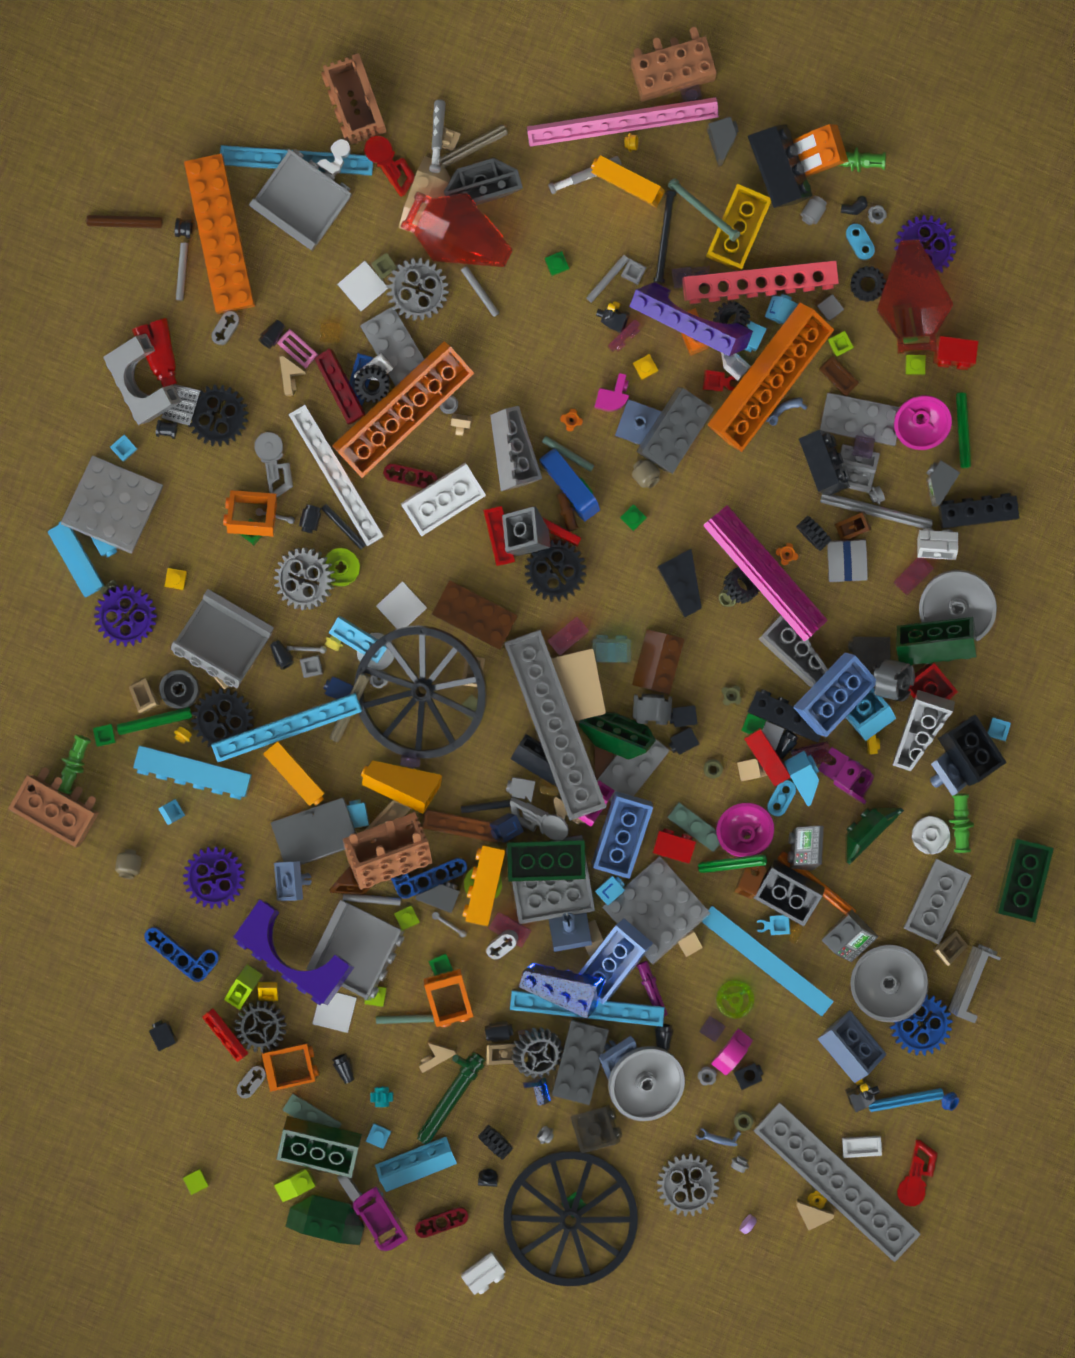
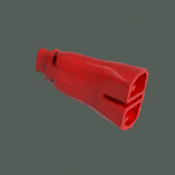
(162, 359)

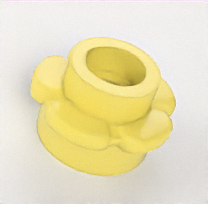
(333, 643)

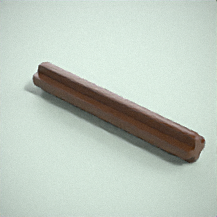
(124, 221)

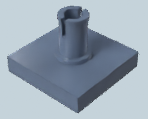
(636, 422)
(947, 774)
(290, 881)
(570, 931)
(614, 1053)

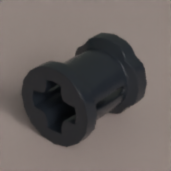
(166, 429)

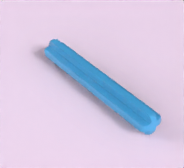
(908, 1099)

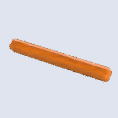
(828, 894)

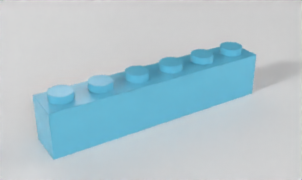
(192, 771)

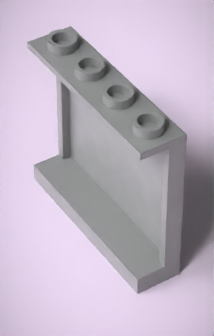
(301, 199)
(222, 639)
(363, 943)
(969, 981)

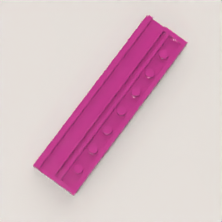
(765, 573)

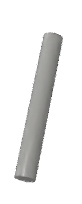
(181, 271)
(608, 277)
(479, 290)
(372, 899)

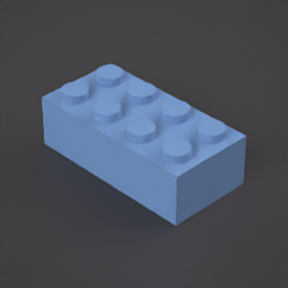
(835, 694)
(622, 834)
(617, 957)

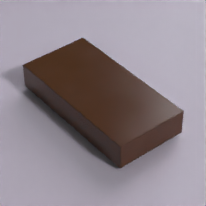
(838, 376)

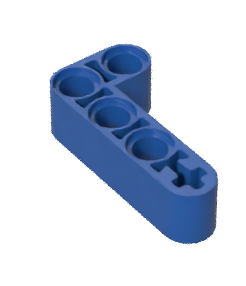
(570, 484)
(430, 875)
(178, 950)

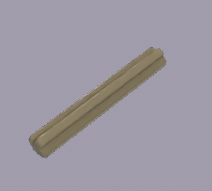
(473, 146)
(341, 724)

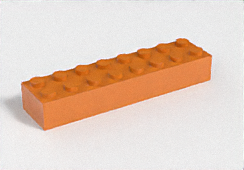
(219, 233)
(770, 377)
(403, 409)

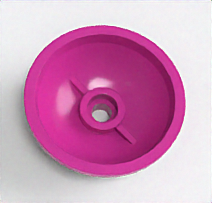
(925, 431)
(741, 821)

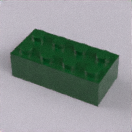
(936, 641)
(546, 860)
(1024, 880)
(319, 1146)

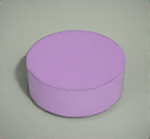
(747, 1224)

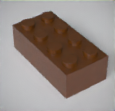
(474, 615)

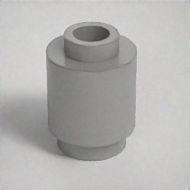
(813, 210)

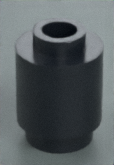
(310, 519)
(498, 1031)

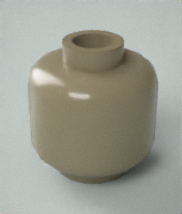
(646, 473)
(128, 864)

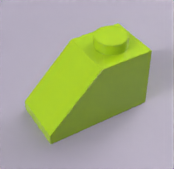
(243, 986)
(295, 1184)

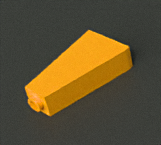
(627, 181)
(294, 773)
(402, 784)

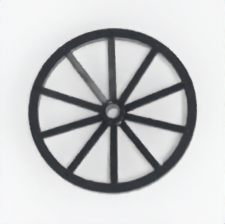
(478, 678)
(551, 1277)

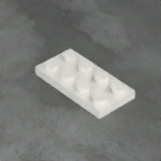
(443, 499)

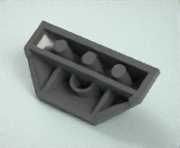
(485, 181)

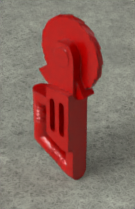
(380, 151)
(912, 1189)

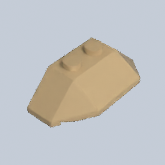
(427, 183)

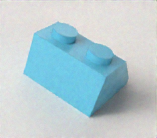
(803, 773)

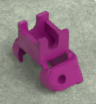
(840, 775)
(380, 1219)

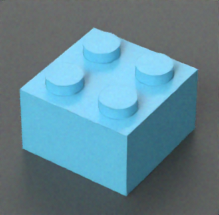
(870, 715)

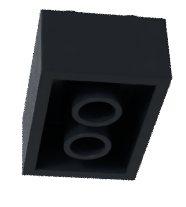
(825, 462)
(972, 750)
(789, 892)

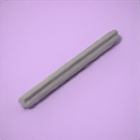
(877, 511)

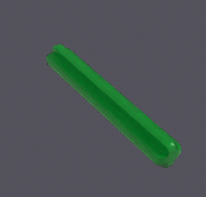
(963, 430)
(154, 721)
(732, 863)

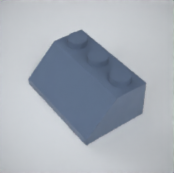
(852, 1046)

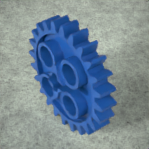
(934, 1035)

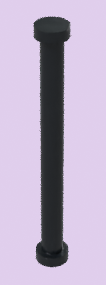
(664, 236)

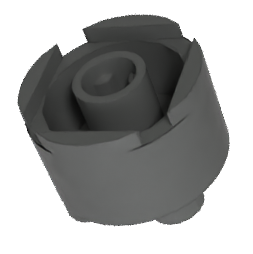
(894, 680)
(189, 684)
(652, 708)

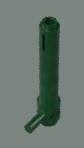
(468, 1072)

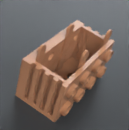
(673, 67)
(352, 77)
(53, 809)
(391, 853)

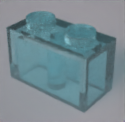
(612, 650)

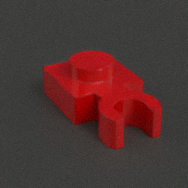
(715, 381)

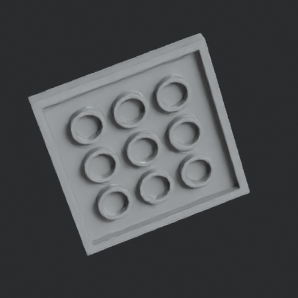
(112, 504)
(552, 897)
(658, 908)

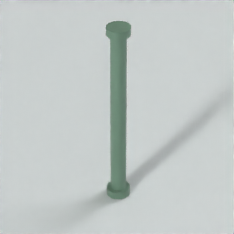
(674, 185)

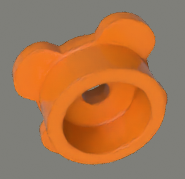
(576, 420)
(786, 559)

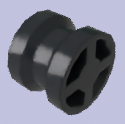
(183, 228)

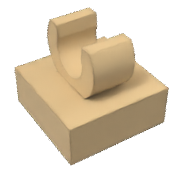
(450, 139)
(461, 422)

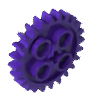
(938, 257)
(112, 603)
(211, 860)

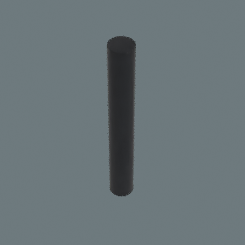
(343, 526)
(485, 806)

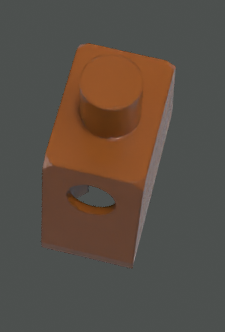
(749, 884)

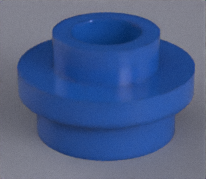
(950, 1101)

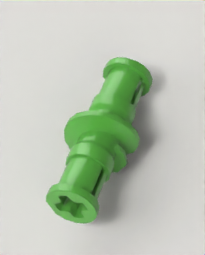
(864, 160)
(73, 763)
(961, 823)

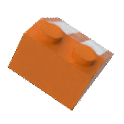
(821, 149)

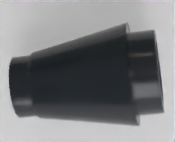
(271, 335)
(281, 655)
(786, 743)
(664, 1036)
(343, 1066)

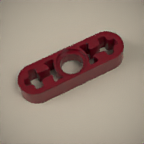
(426, 474)
(426, 1222)

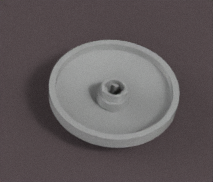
(959, 596)
(889, 983)
(646, 1083)

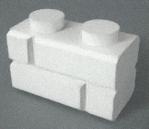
(937, 544)
(483, 1273)

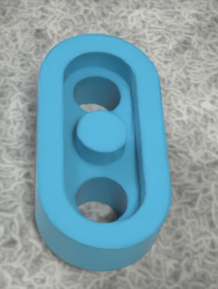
(860, 241)
(782, 798)

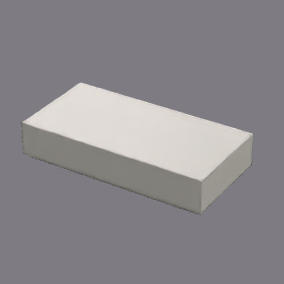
(862, 1146)

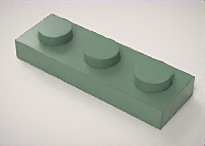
(694, 826)
(303, 1110)

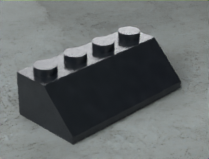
(780, 166)

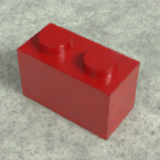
(674, 846)

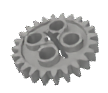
(422, 272)
(308, 562)
(671, 1187)

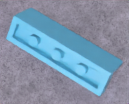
(76, 559)
(415, 1164)

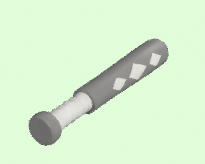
(438, 124)
(578, 177)

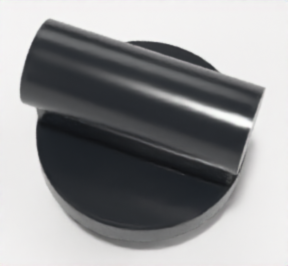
(487, 1177)

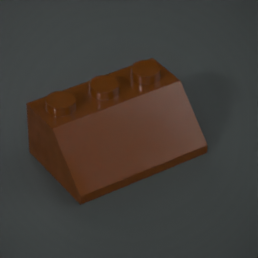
(658, 661)

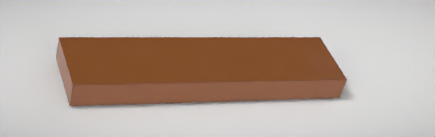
(458, 825)

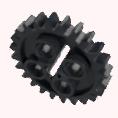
(234, 422)
(569, 561)
(237, 709)

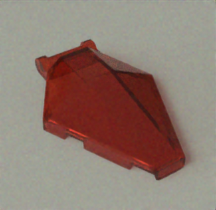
(457, 231)
(913, 298)

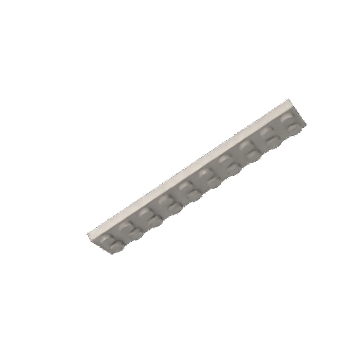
(555, 725)
(836, 1182)

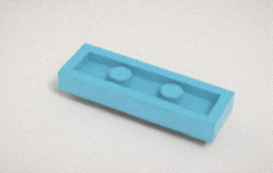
(355, 637)

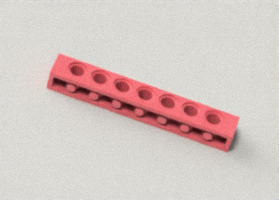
(827, 270)

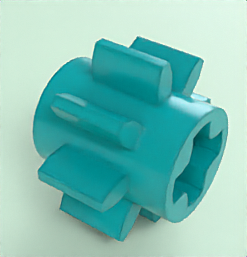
(381, 1096)

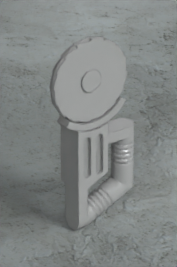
(269, 449)
(551, 825)

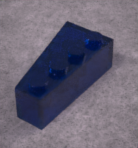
(566, 989)

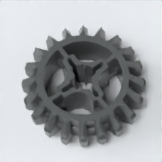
(264, 1035)
(539, 1062)

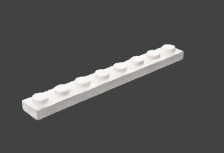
(336, 475)

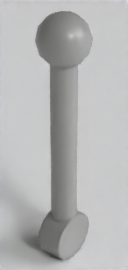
(290, 520)
(322, 649)
(436, 915)

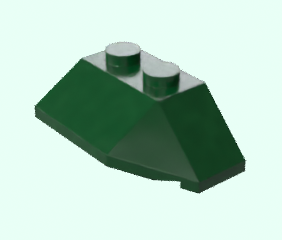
(618, 734)
(867, 829)
(326, 1220)

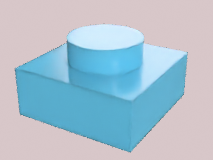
(123, 448)
(998, 729)
(171, 812)
(378, 1135)

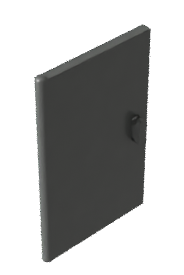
(315, 836)

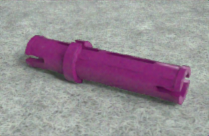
(650, 985)

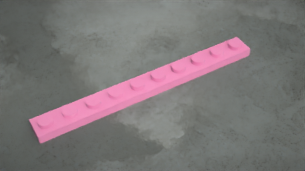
(622, 121)

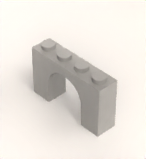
(122, 366)

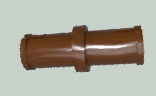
(567, 512)

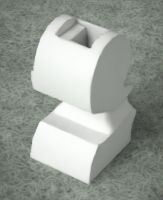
(340, 150)

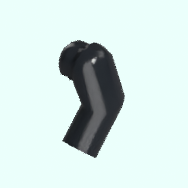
(855, 208)

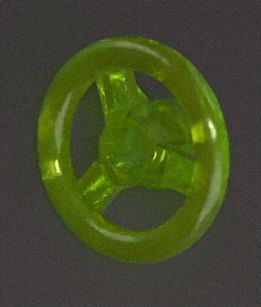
(721, 995)

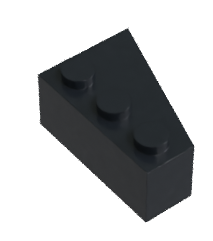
(682, 582)

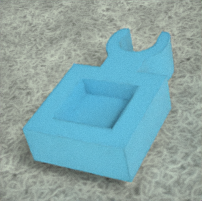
(778, 925)

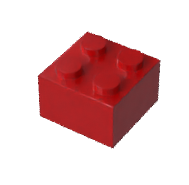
(955, 353)
(932, 681)

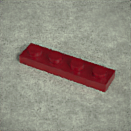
(339, 386)

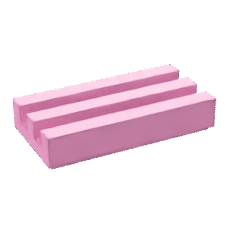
(309, 359)

